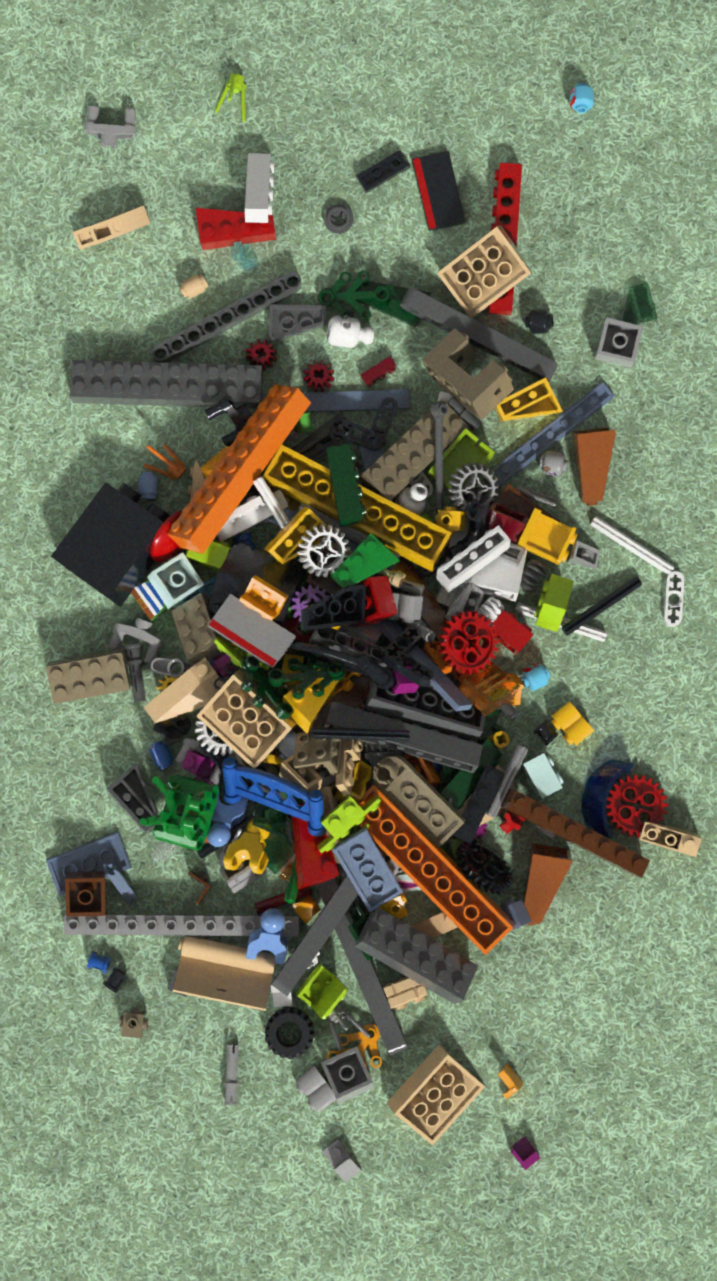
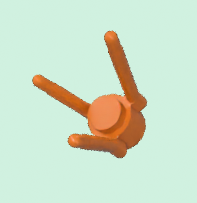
(176, 468)

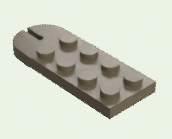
(417, 798)

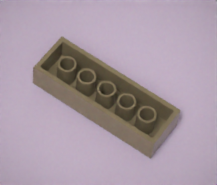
(410, 454)

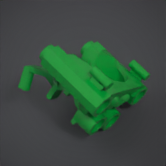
(199, 803)

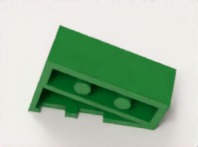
(364, 562)

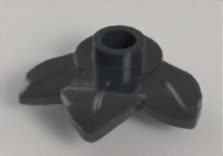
(172, 730)

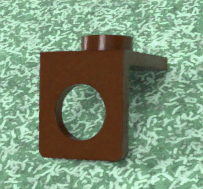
(202, 879)

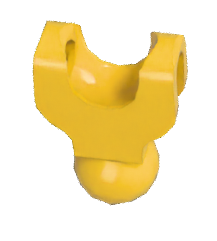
(248, 847)

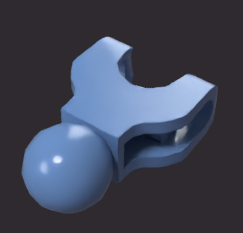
(224, 819)
(269, 936)

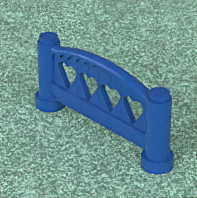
(236, 788)

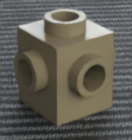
(128, 1028)

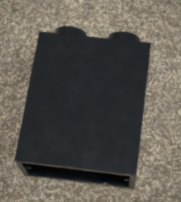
(112, 542)

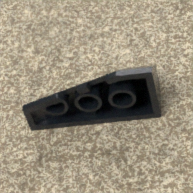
(337, 609)

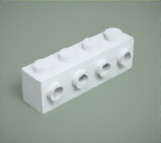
(258, 188)
(473, 558)

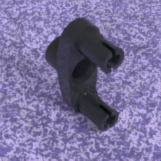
(238, 415)

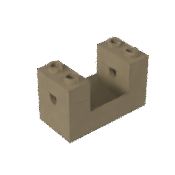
(477, 394)

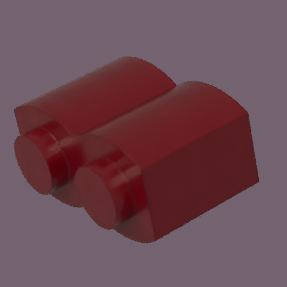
(509, 521)

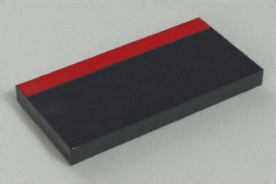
(438, 191)

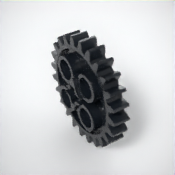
(493, 876)

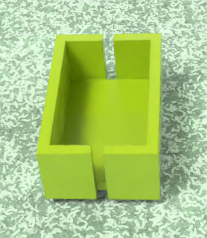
(462, 452)

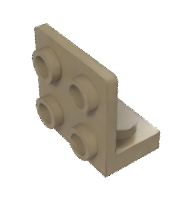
(317, 751)

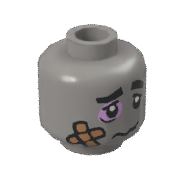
(553, 463)

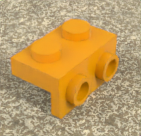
(263, 598)

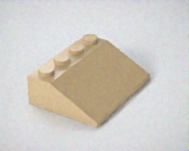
(484, 271)
(241, 725)
(435, 1095)

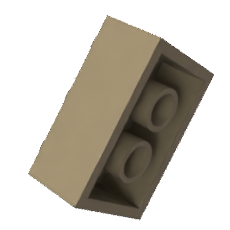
(193, 629)

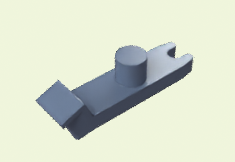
(120, 883)

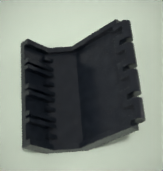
(245, 563)

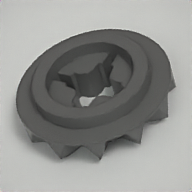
(335, 211)

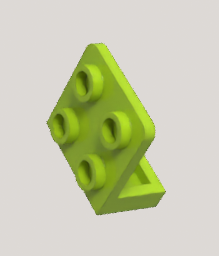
(322, 991)

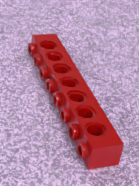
(506, 173)

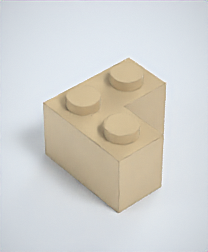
(303, 777)

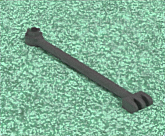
(439, 410)

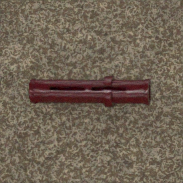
(278, 900)

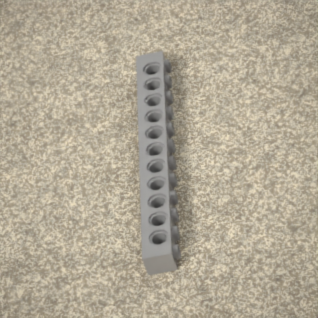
(172, 925)

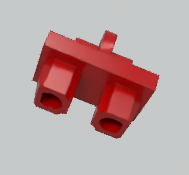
(511, 821)

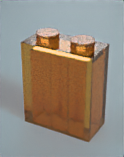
(489, 688)

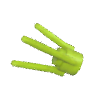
(234, 85)

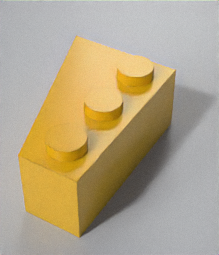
(529, 402)
(285, 544)
(308, 708)

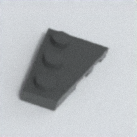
(294, 320)

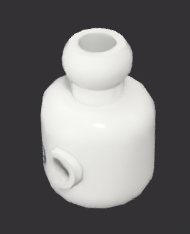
(346, 332)
(412, 498)

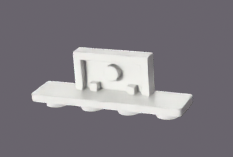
(249, 515)

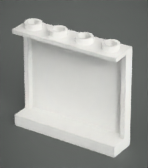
(497, 577)

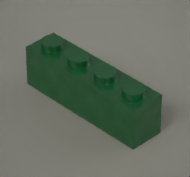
(344, 485)
(460, 783)

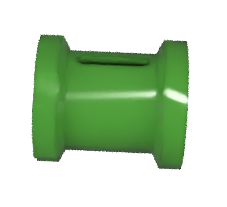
(305, 423)

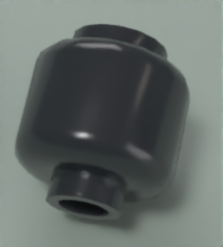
(539, 321)

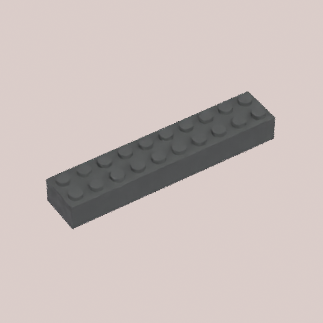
(165, 383)

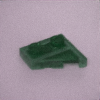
(639, 305)

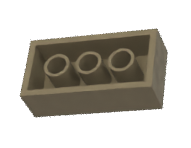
(88, 675)

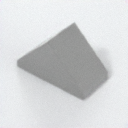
(583, 555)

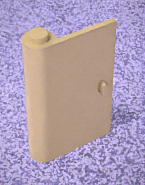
(223, 973)

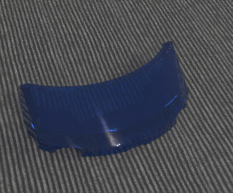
(596, 794)

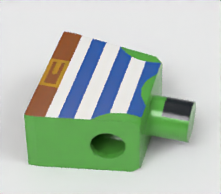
(149, 600)

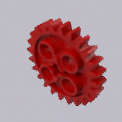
(478, 629)
(639, 788)

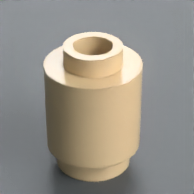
(193, 286)

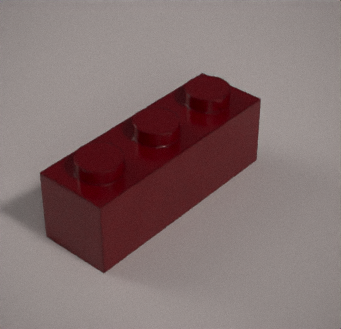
(378, 371)

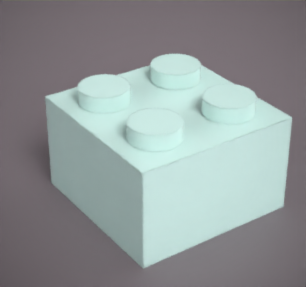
(175, 580)
(541, 776)

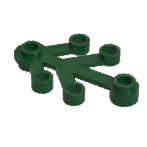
(351, 296)
(252, 669)
(328, 672)

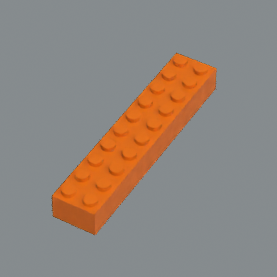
(239, 468)
(436, 873)

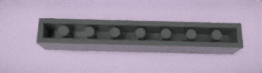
(423, 743)

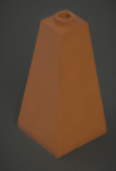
(593, 457)
(544, 876)

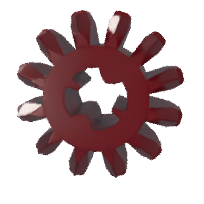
(261, 347)
(319, 382)

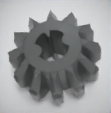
(533, 575)

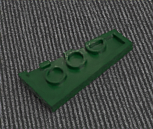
(392, 305)

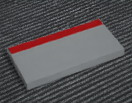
(251, 631)

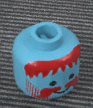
(581, 97)
(535, 676)

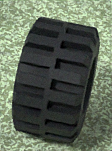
(289, 1050)

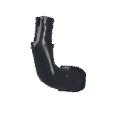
(477, 525)

